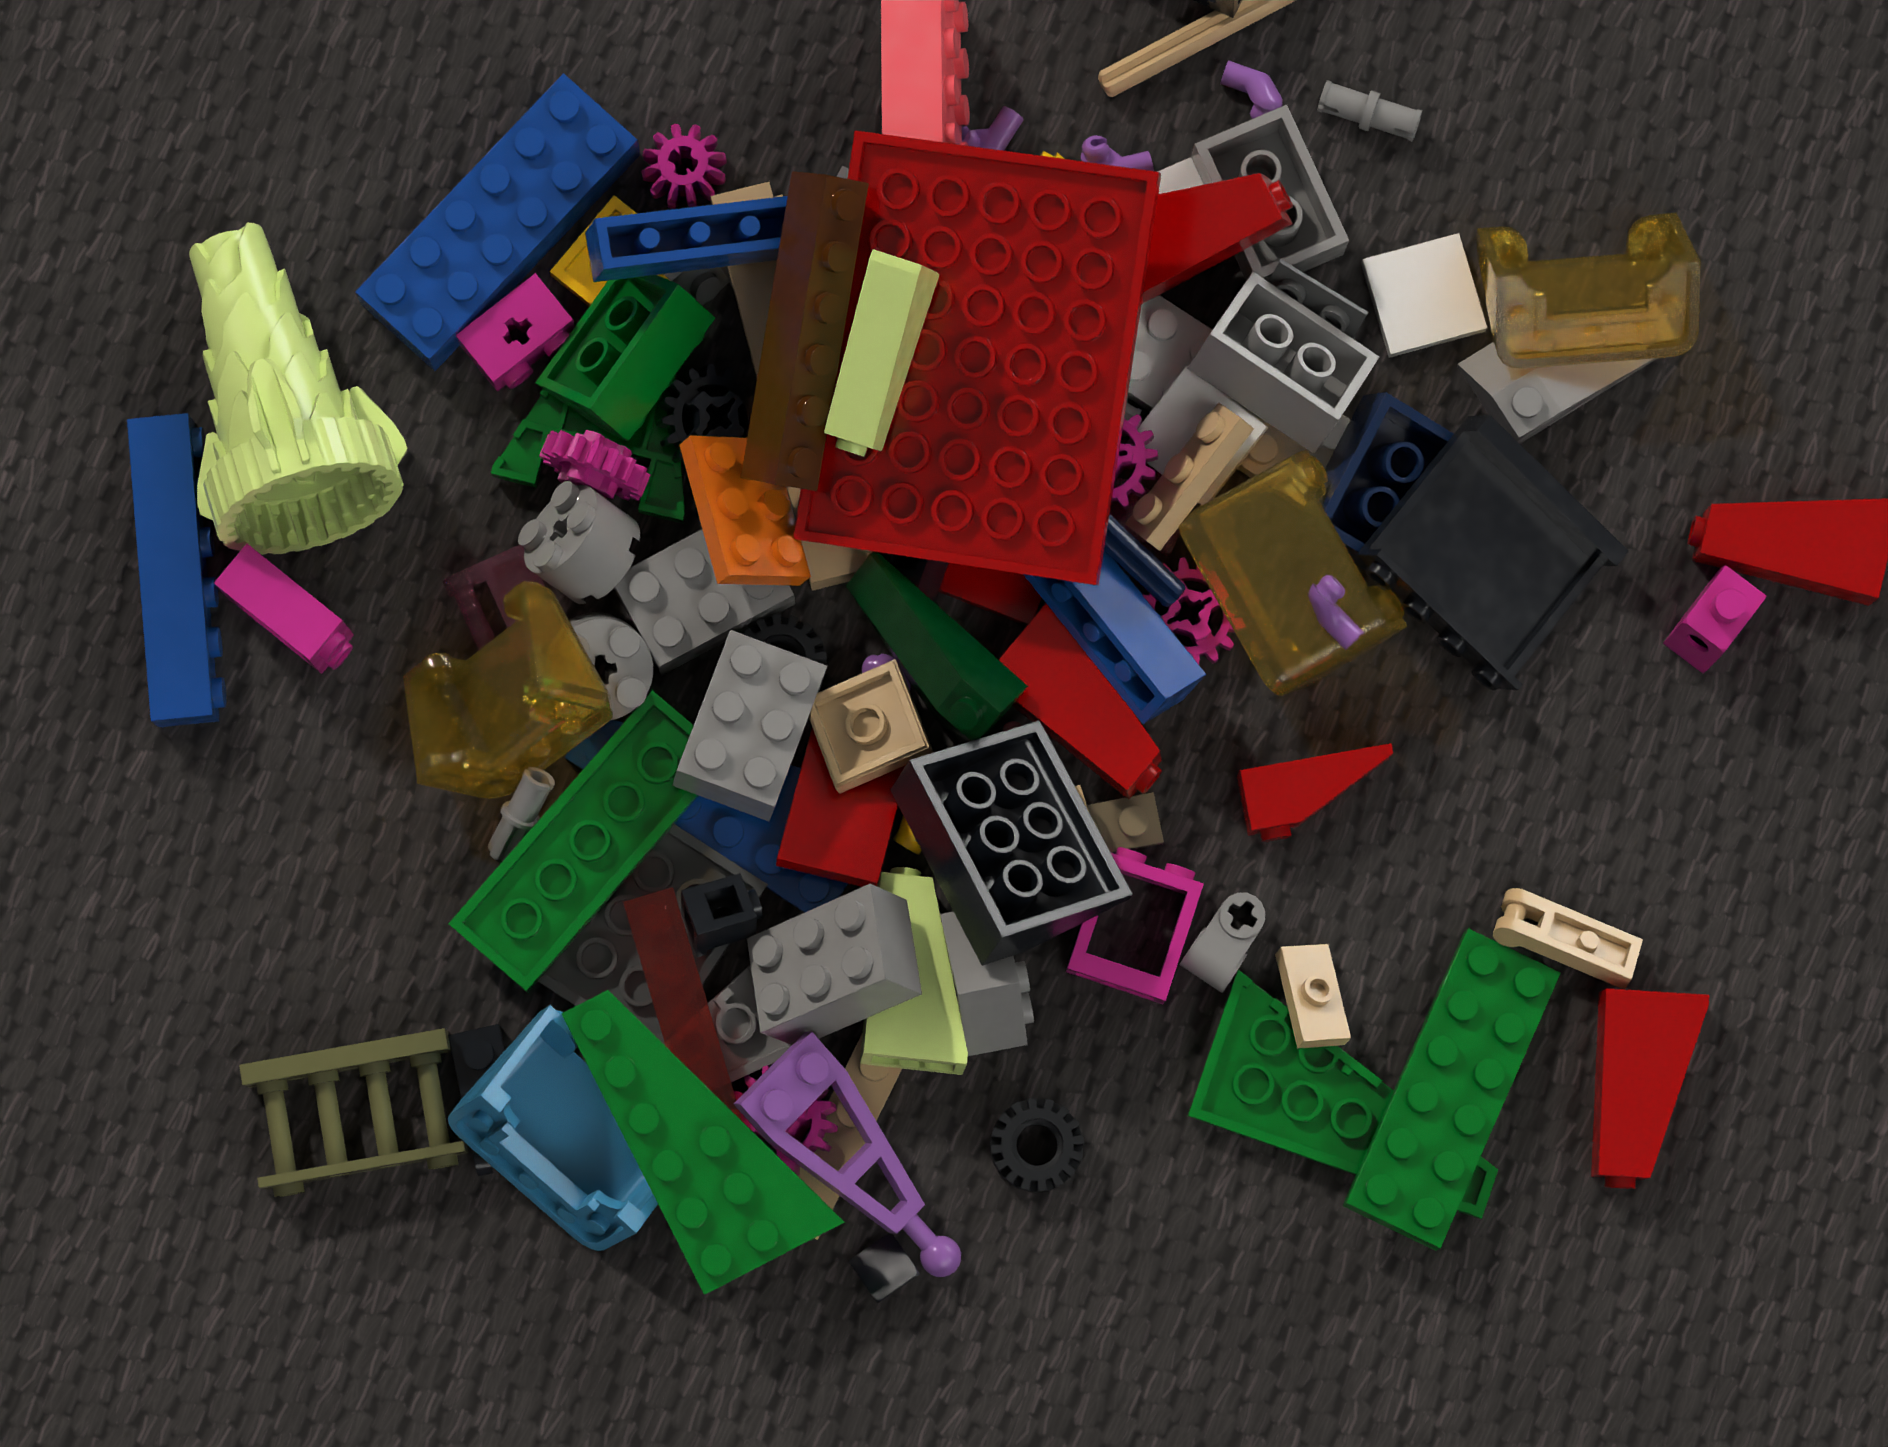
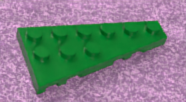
(1294, 1097)
(708, 1171)

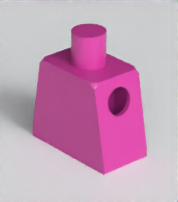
(1715, 619)

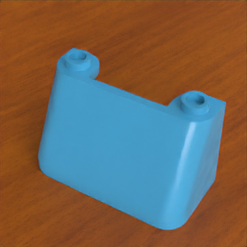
(555, 1137)

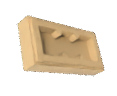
(1312, 996)

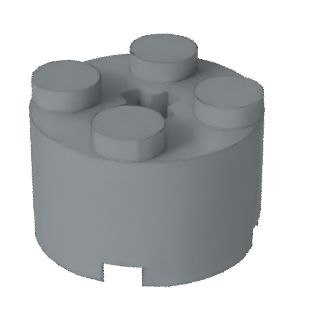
(579, 542)
(625, 649)

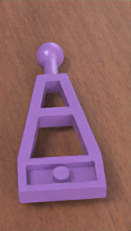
(787, 1093)

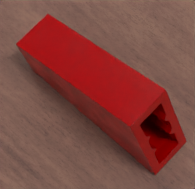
(1210, 224)
(1804, 544)
(1080, 706)
(1640, 1068)

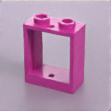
(286, 610)
(1124, 977)

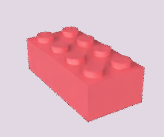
(924, 69)

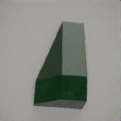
(943, 662)

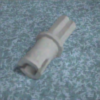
(520, 812)

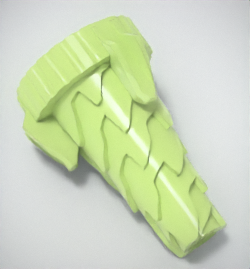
(290, 449)

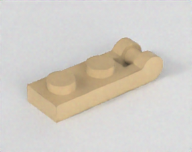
(1567, 937)

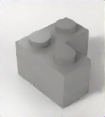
(987, 995)

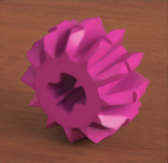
(663, 170)

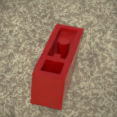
(1294, 791)

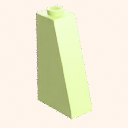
(879, 351)
(928, 1028)

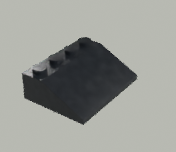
(1009, 840)

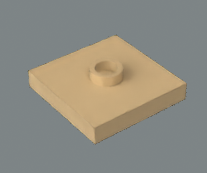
(868, 726)

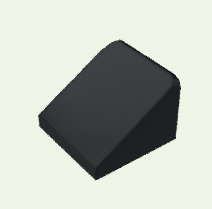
(884, 1267)

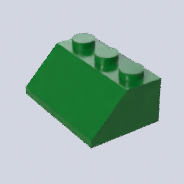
(626, 351)

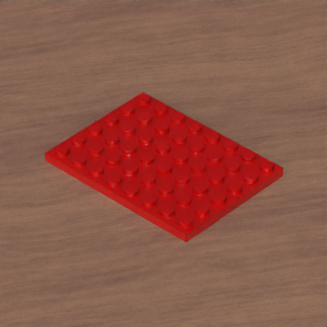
(1019, 367)

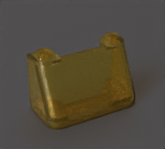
(1592, 305)
(1261, 556)
(508, 704)

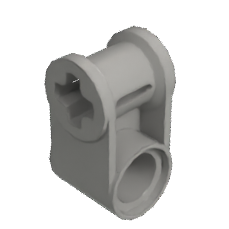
(1220, 947)

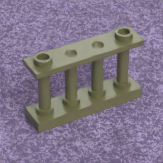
(322, 1071)

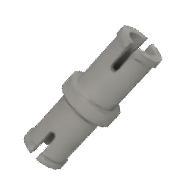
(1369, 110)

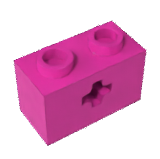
(528, 309)

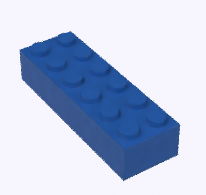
(499, 221)

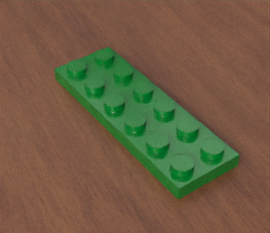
(581, 847)
(1451, 1090)

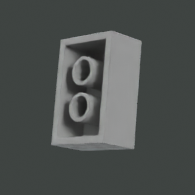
(1277, 150)
(1283, 362)
(683, 608)
(749, 725)
(834, 965)

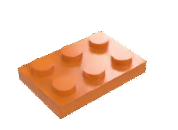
(742, 519)

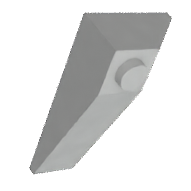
(1537, 397)

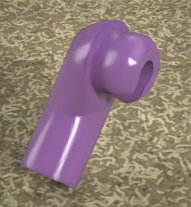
(1255, 84)
(1330, 615)

